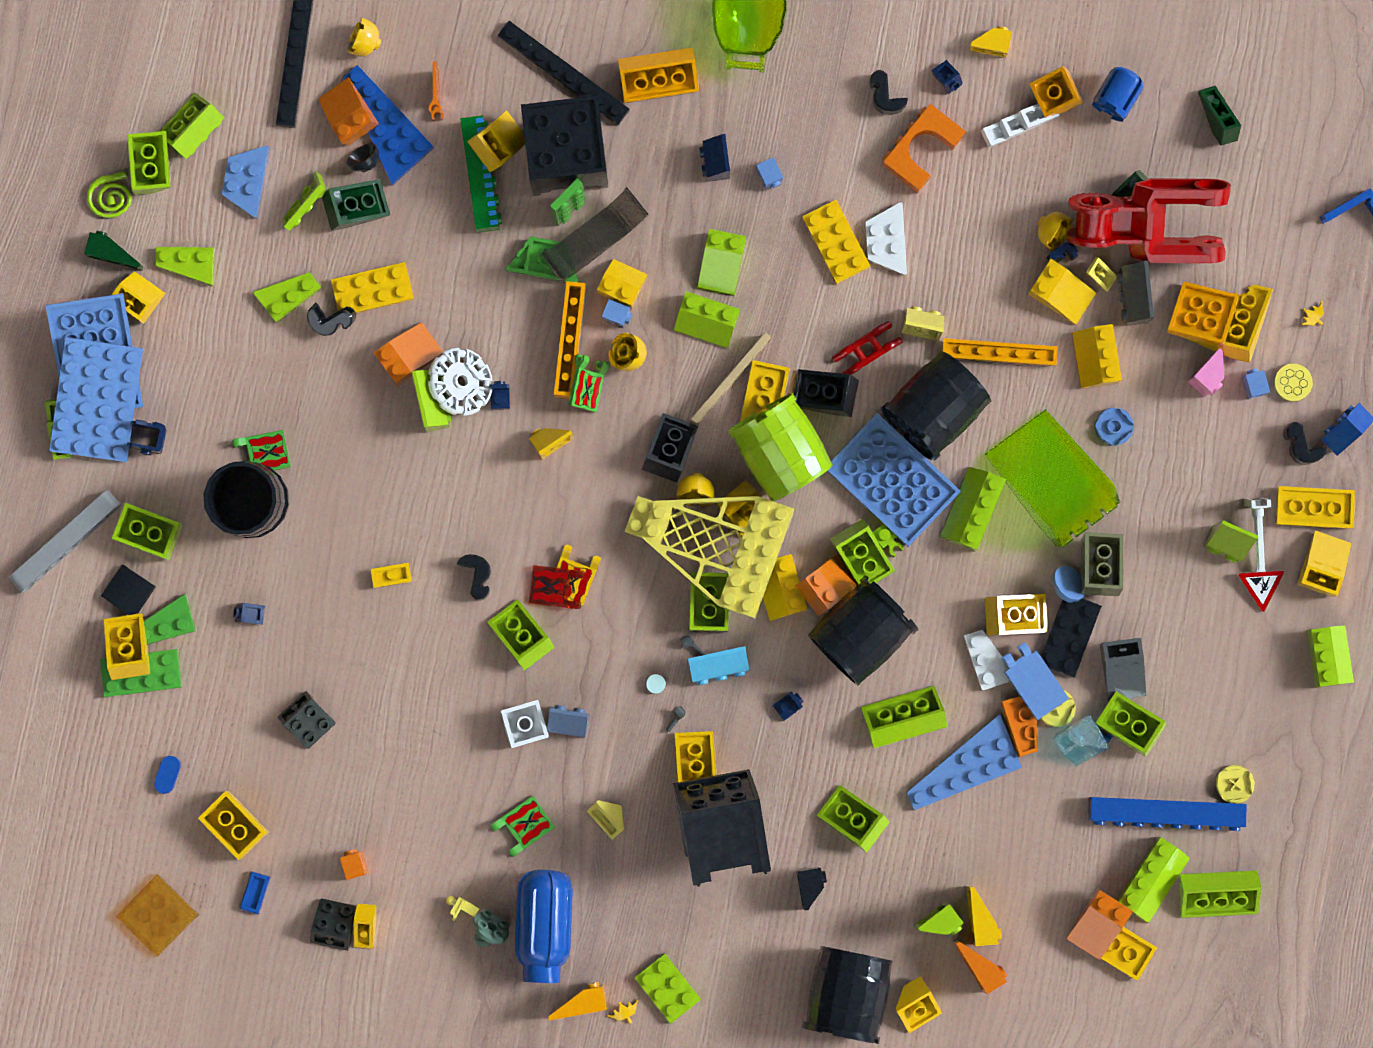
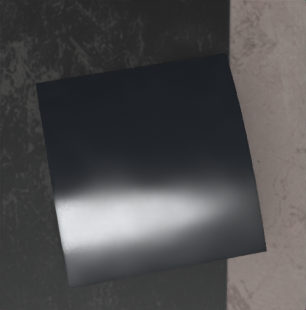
(128, 590)

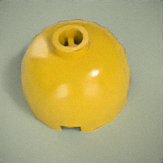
(364, 38)
(1054, 229)
(627, 352)
(695, 487)

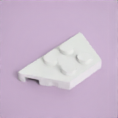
(887, 240)

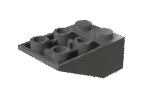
(1124, 668)

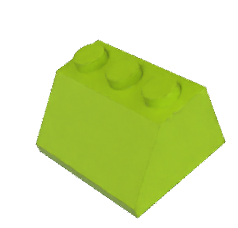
(191, 125)
(149, 162)
(706, 319)
(432, 414)
(1330, 656)
(941, 921)

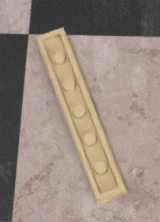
(731, 378)

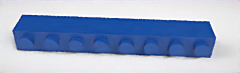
(1167, 812)

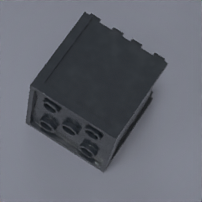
(564, 144)
(721, 824)

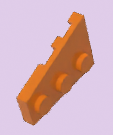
(1021, 726)

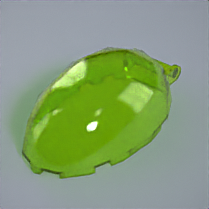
(748, 29)

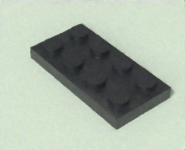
(1070, 635)

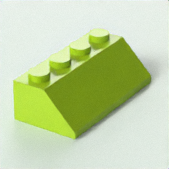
(973, 508)
(904, 716)
(1153, 879)
(1219, 894)

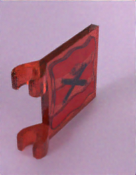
(552, 585)

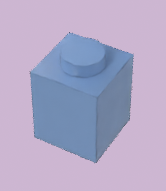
(769, 173)
(616, 313)
(1255, 383)

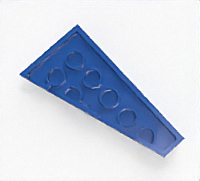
(396, 137)

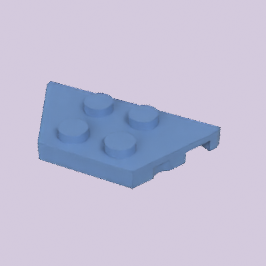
(245, 179)

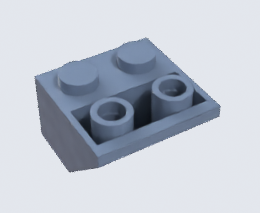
(568, 722)

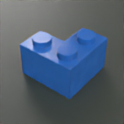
(1349, 427)

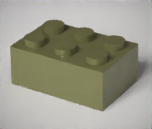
(1102, 564)

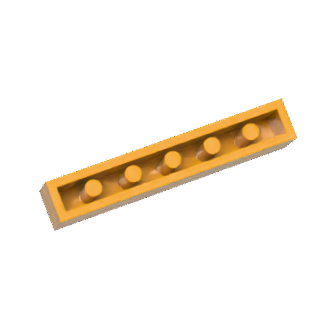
(569, 338)

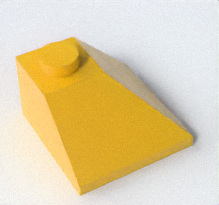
(549, 440)
(916, 1005)

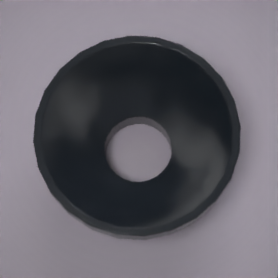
(363, 158)

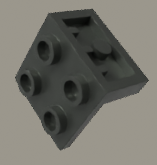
(306, 720)
(333, 924)

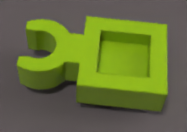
(886, 538)

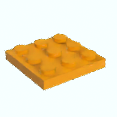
(1203, 314)

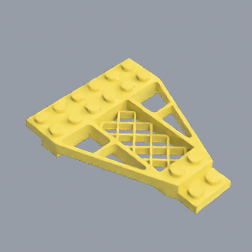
(756, 549)

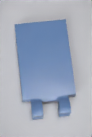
(1034, 682)

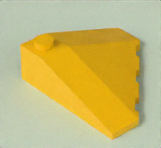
(1245, 324)

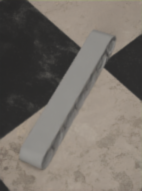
(64, 541)

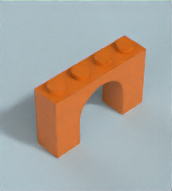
(930, 122)

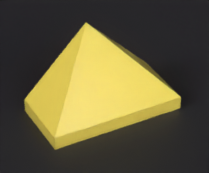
(1101, 274)
(608, 817)

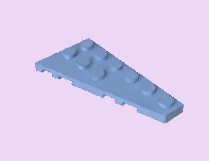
(975, 762)

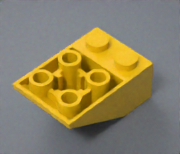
(498, 141)
(1325, 564)

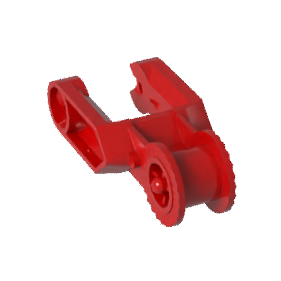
(1140, 220)

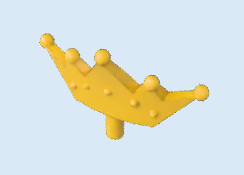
(1313, 316)
(624, 1012)

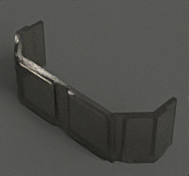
(595, 236)

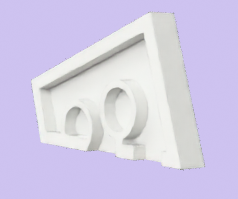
(986, 660)

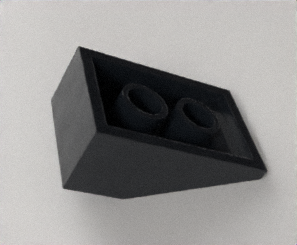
(826, 392)
(670, 447)

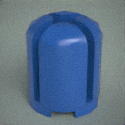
(1118, 93)

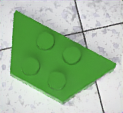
(530, 263)

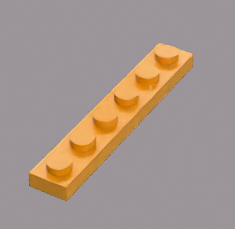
(1001, 352)

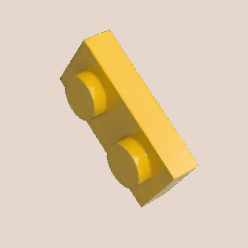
(391, 575)

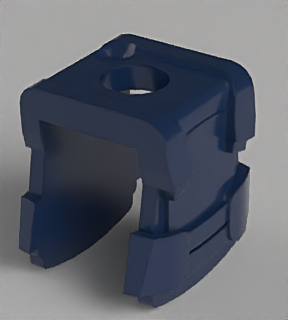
(147, 450)

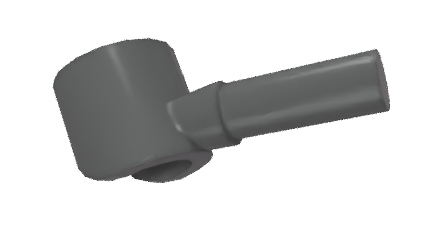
(688, 641)
(679, 713)

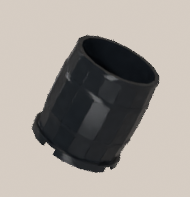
(937, 405)
(246, 499)
(862, 631)
(848, 995)

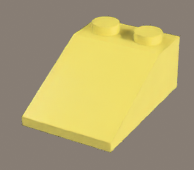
(923, 324)

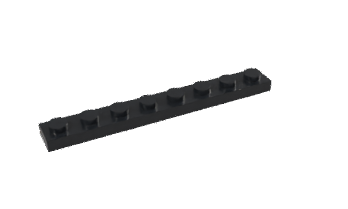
(294, 63)
(562, 71)

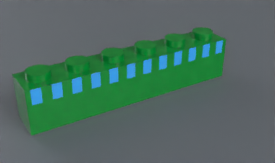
(480, 180)

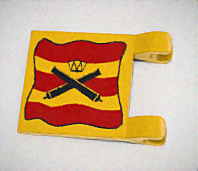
(578, 587)

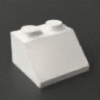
(524, 724)

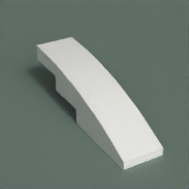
(1015, 125)

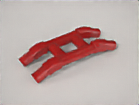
(869, 337)

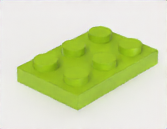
(667, 988)

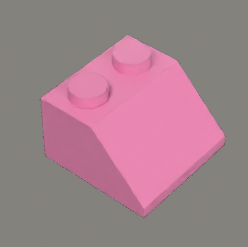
(1209, 376)

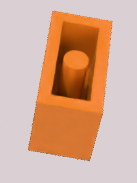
(354, 864)

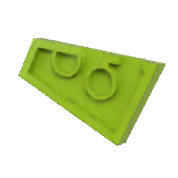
(305, 204)
(188, 261)
(287, 295)

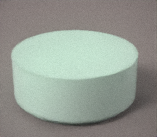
(656, 684)

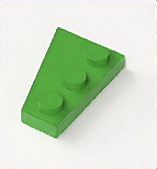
(170, 622)

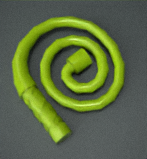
(110, 200)

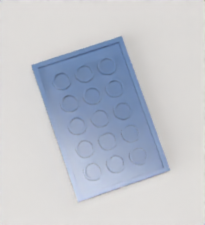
(90, 319)
(96, 399)
(893, 480)

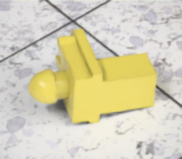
(461, 904)

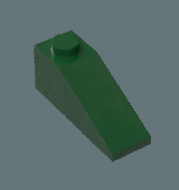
(1220, 116)
(103, 248)

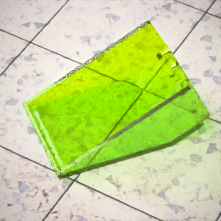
(1054, 479)

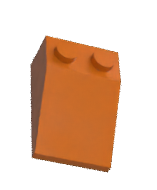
(347, 112)
(408, 353)
(826, 585)
(1099, 924)
(985, 972)

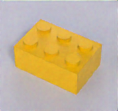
(233, 825)

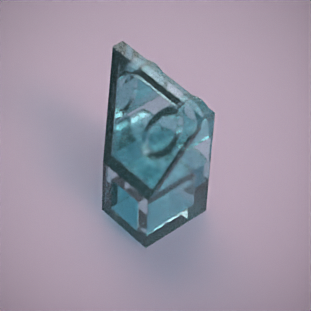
(1081, 741)

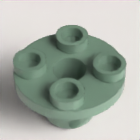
(490, 929)

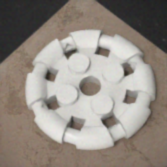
(450, 384)

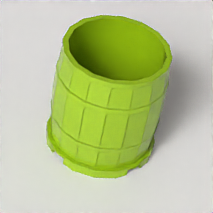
(781, 448)

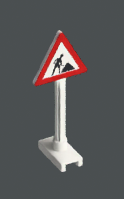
(1261, 583)

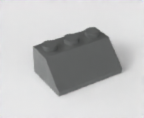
(1135, 293)

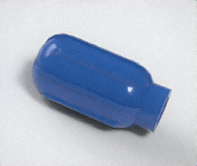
(543, 924)

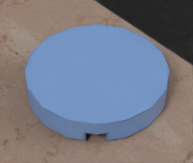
(1114, 426)
(1067, 584)

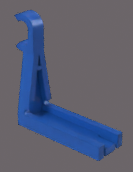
(1365, 195)

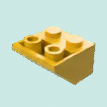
(140, 296)

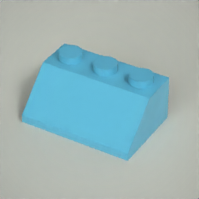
(718, 665)

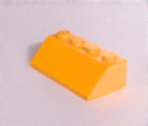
(658, 75)

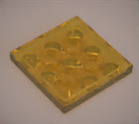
(157, 915)

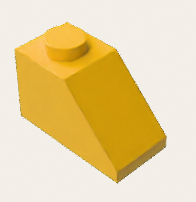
(993, 42)
(364, 926)

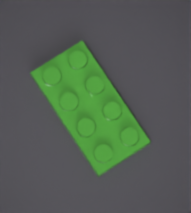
(567, 202)
(163, 675)

